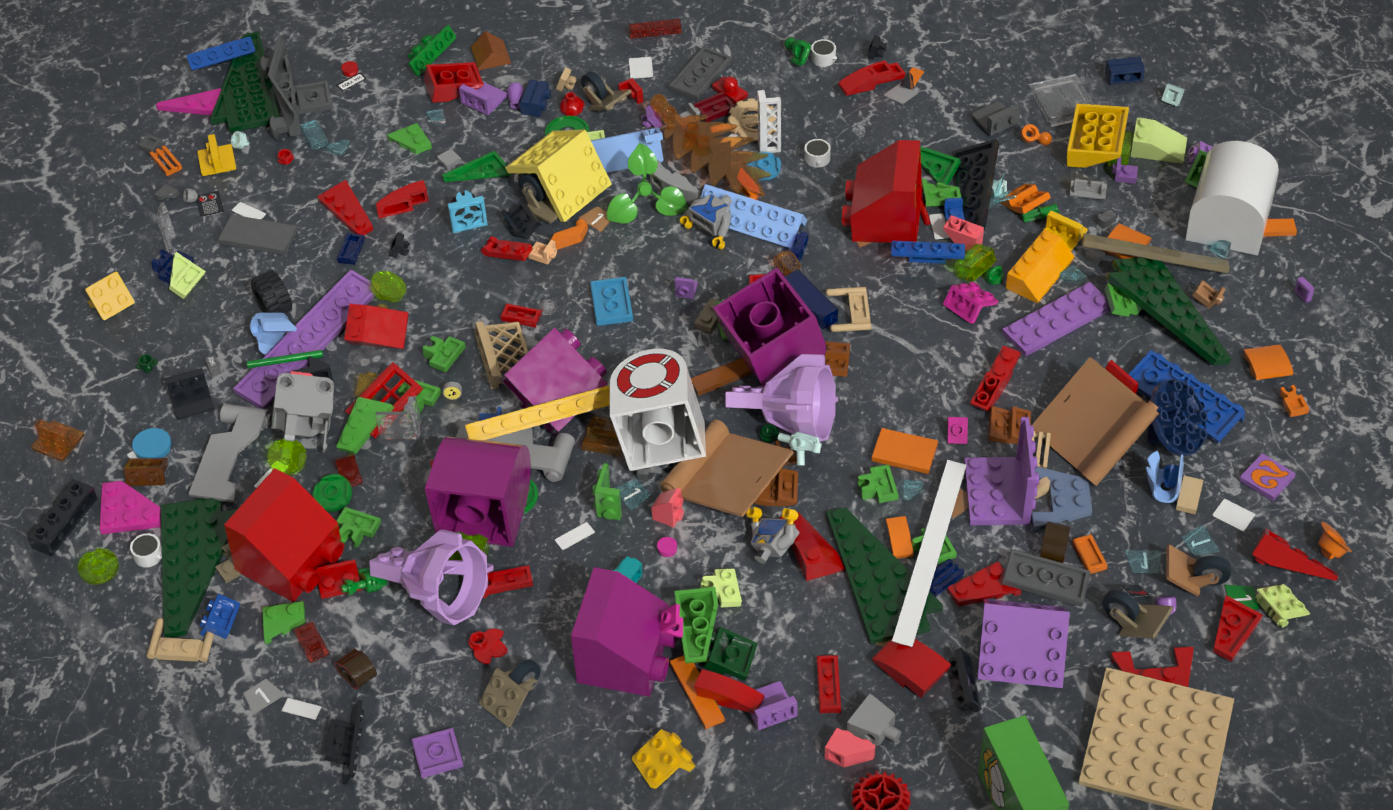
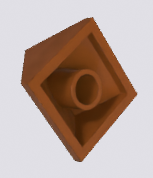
(489, 52)

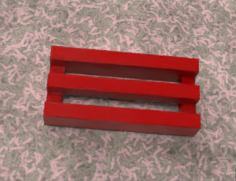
(520, 316)

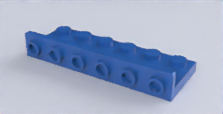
(1221, 412)

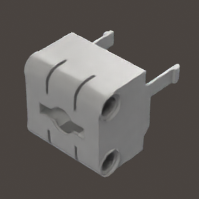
(303, 406)

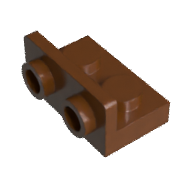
(145, 471)

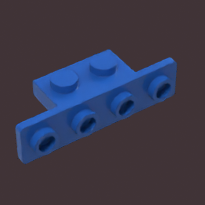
(220, 53)
(928, 251)

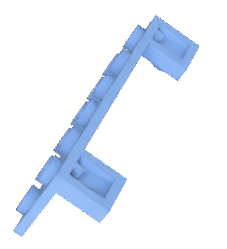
(616, 149)
(760, 218)

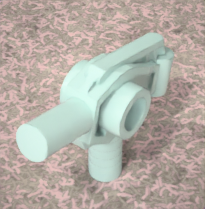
(801, 442)

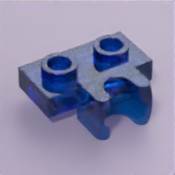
(164, 265)

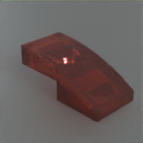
(311, 642)

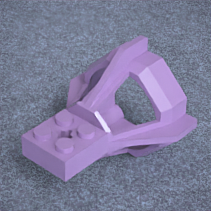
(794, 402)
(424, 570)

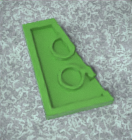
(361, 424)

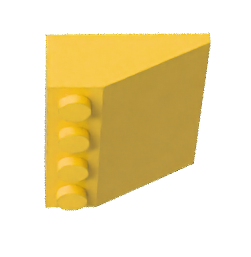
(1096, 134)

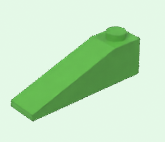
(698, 612)

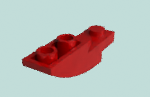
(869, 76)
(996, 380)

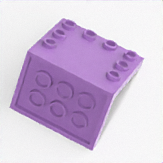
(1004, 487)
(1023, 643)

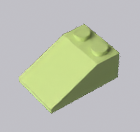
(1157, 142)

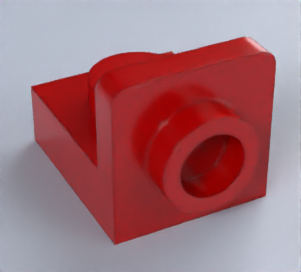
(636, 91)

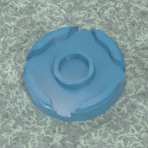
(769, 164)
(152, 443)

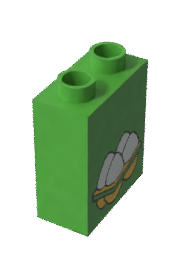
(1017, 769)

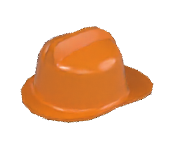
(1332, 543)

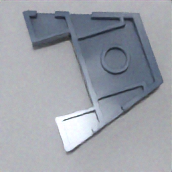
(1068, 498)

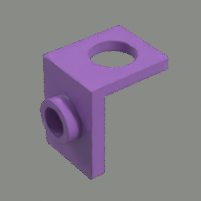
(685, 287)

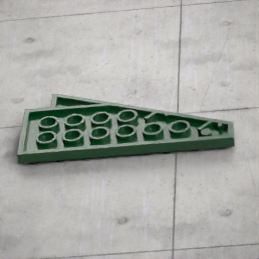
(246, 94)
(1159, 294)
(875, 577)

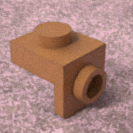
(1207, 295)

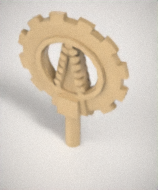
(746, 122)

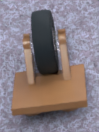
(1194, 573)

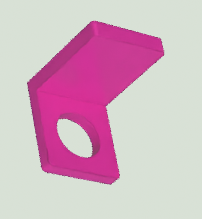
(957, 430)
(669, 619)

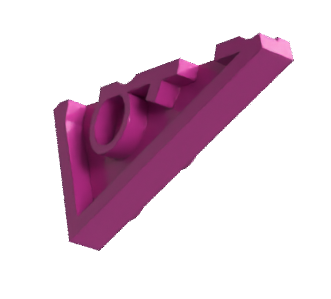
(198, 103)

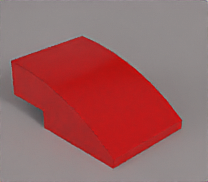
(912, 666)

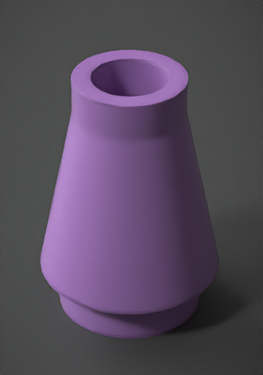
(515, 94)

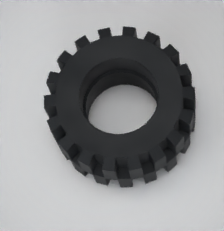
(271, 293)

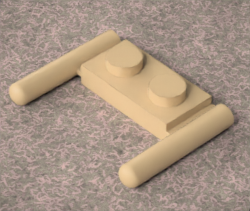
(858, 309)
(178, 648)

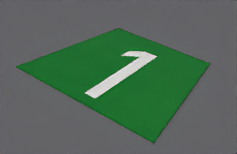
(1243, 594)

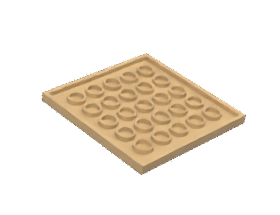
(1156, 741)

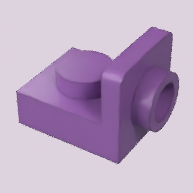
(1124, 173)

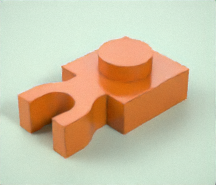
(1293, 403)

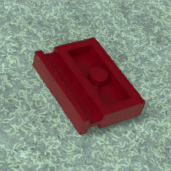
(714, 106)

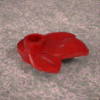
(490, 646)

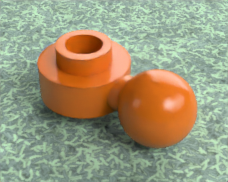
(1043, 138)

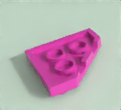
(126, 509)

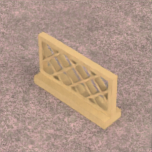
(487, 351)

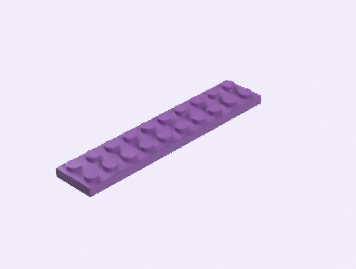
(312, 334)

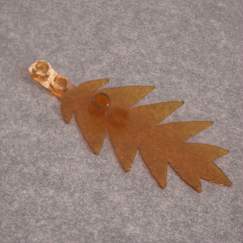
(718, 152)

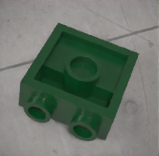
(730, 654)

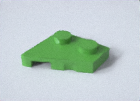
(411, 138)
(936, 194)
(282, 619)

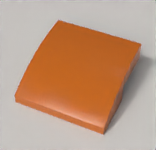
(1027, 198)
(1125, 233)
(1268, 362)

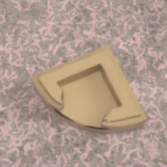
(1043, 487)

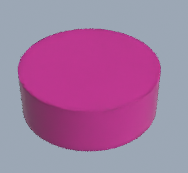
(667, 546)

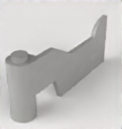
(223, 450)
(546, 458)

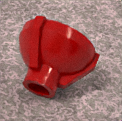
(571, 105)

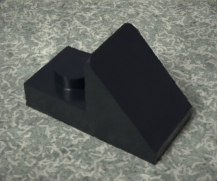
(317, 368)

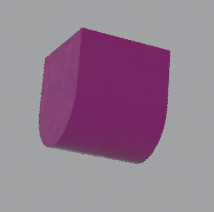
(769, 325)
(479, 488)

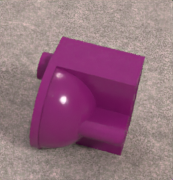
(553, 372)

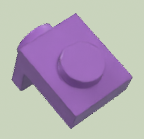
(1194, 150)

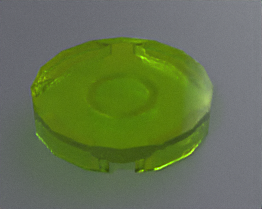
(387, 286)
(287, 456)
(98, 566)

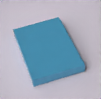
(611, 301)

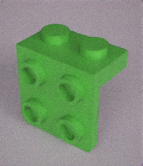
(607, 499)

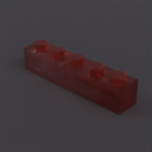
(655, 28)

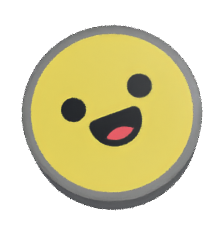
(452, 390)

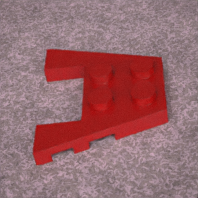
(1176, 675)

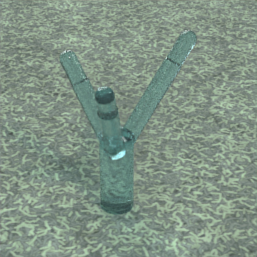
(1000, 198)

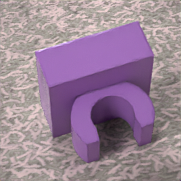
(651, 118)

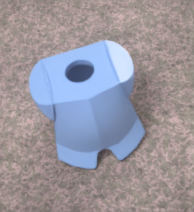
(270, 329)
(1156, 479)

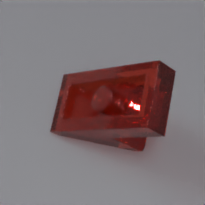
(347, 467)

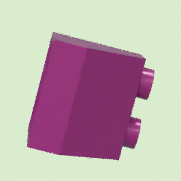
(619, 635)

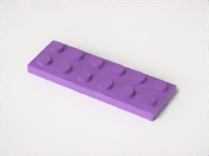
(1057, 319)

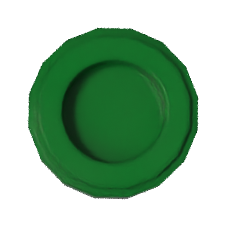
(994, 275)

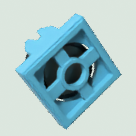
(466, 208)

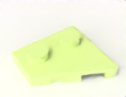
(184, 276)

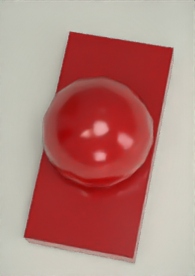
(730, 88)

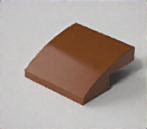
(837, 357)
(1005, 424)
(781, 490)

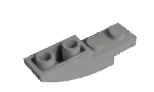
(663, 178)

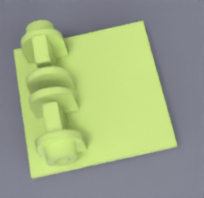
(1280, 604)

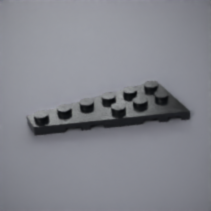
(976, 179)

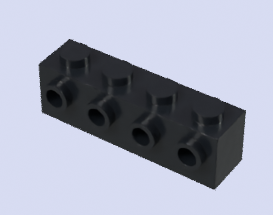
(62, 517)

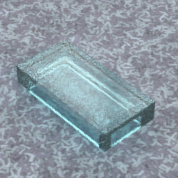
(314, 134)

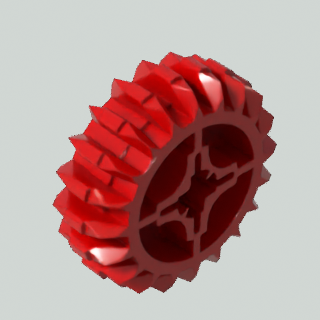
(869, 791)

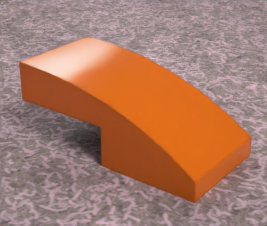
(899, 537)

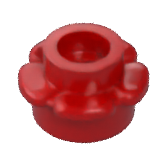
(285, 157)

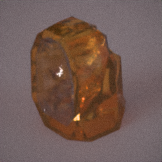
(786, 262)

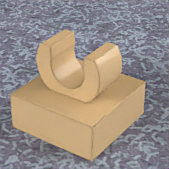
(566, 80)

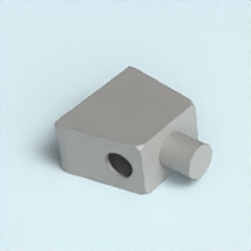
(873, 722)

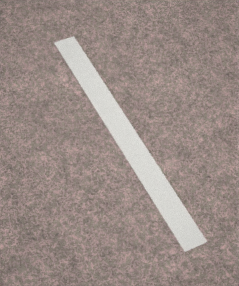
(929, 554)

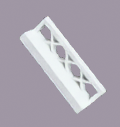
(763, 122)

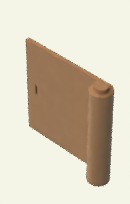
(1095, 420)
(730, 474)

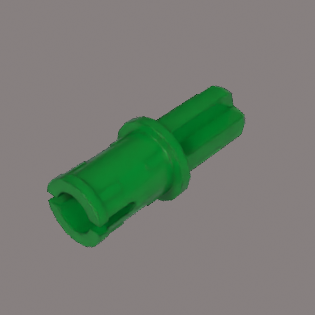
(1039, 213)

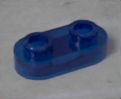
(801, 242)

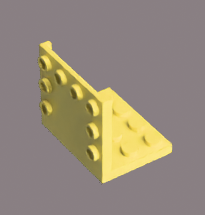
(566, 170)

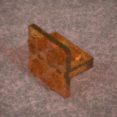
(56, 439)

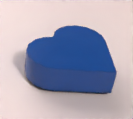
(1170, 475)

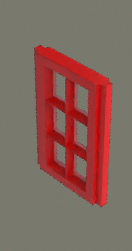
(380, 383)

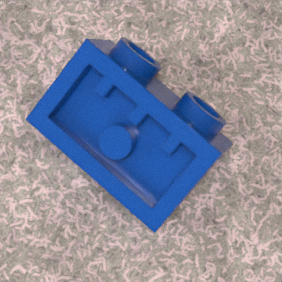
(220, 616)

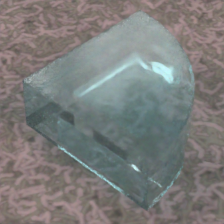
(437, 117)
(338, 148)
(1221, 248)
(1072, 275)
(911, 488)

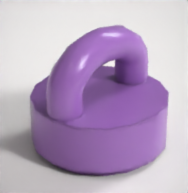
(1166, 601)

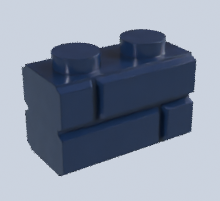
(1125, 70)
(535, 98)

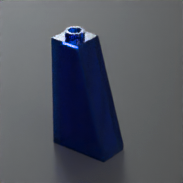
(817, 302)

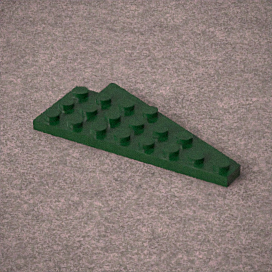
(190, 551)

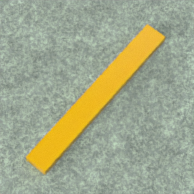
(539, 414)

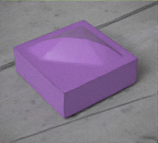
(1304, 289)

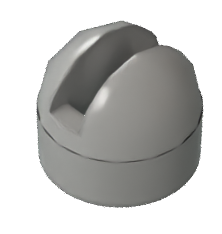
(189, 195)

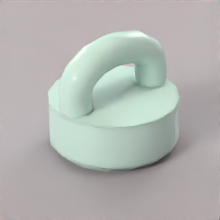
(239, 140)

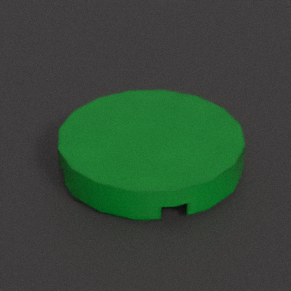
(333, 492)

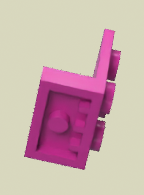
(968, 300)

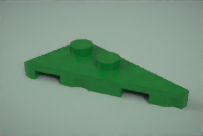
(939, 165)
(487, 166)

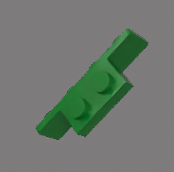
(429, 49)

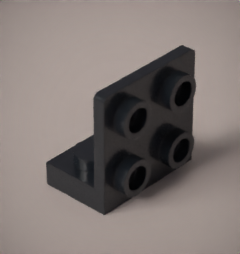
(189, 394)

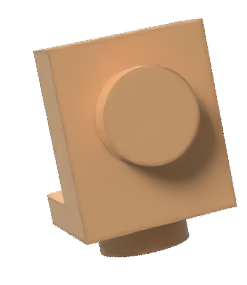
(543, 253)

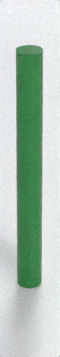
(284, 359)

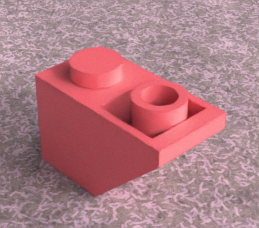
(964, 232)
(668, 507)
(848, 749)

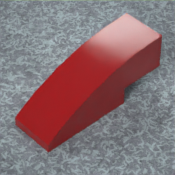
(402, 199)
(728, 692)

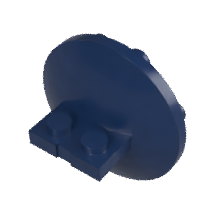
(1177, 418)

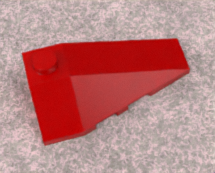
(813, 552)
(1277, 552)

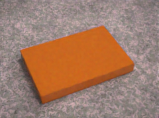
(905, 450)

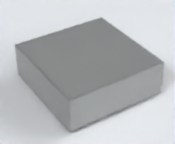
(448, 159)

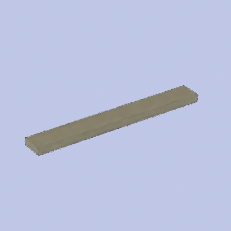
(1155, 253)

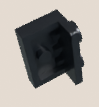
(522, 220)

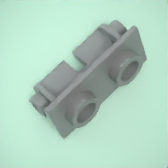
(1095, 190)

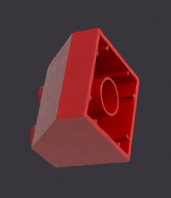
(886, 195)
(283, 537)

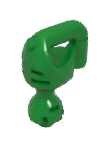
(800, 50)
(368, 582)

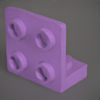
(483, 99)
(775, 706)

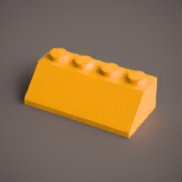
(1039, 267)

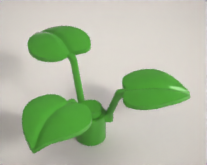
(669, 202)

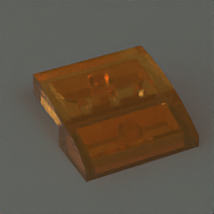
(602, 437)

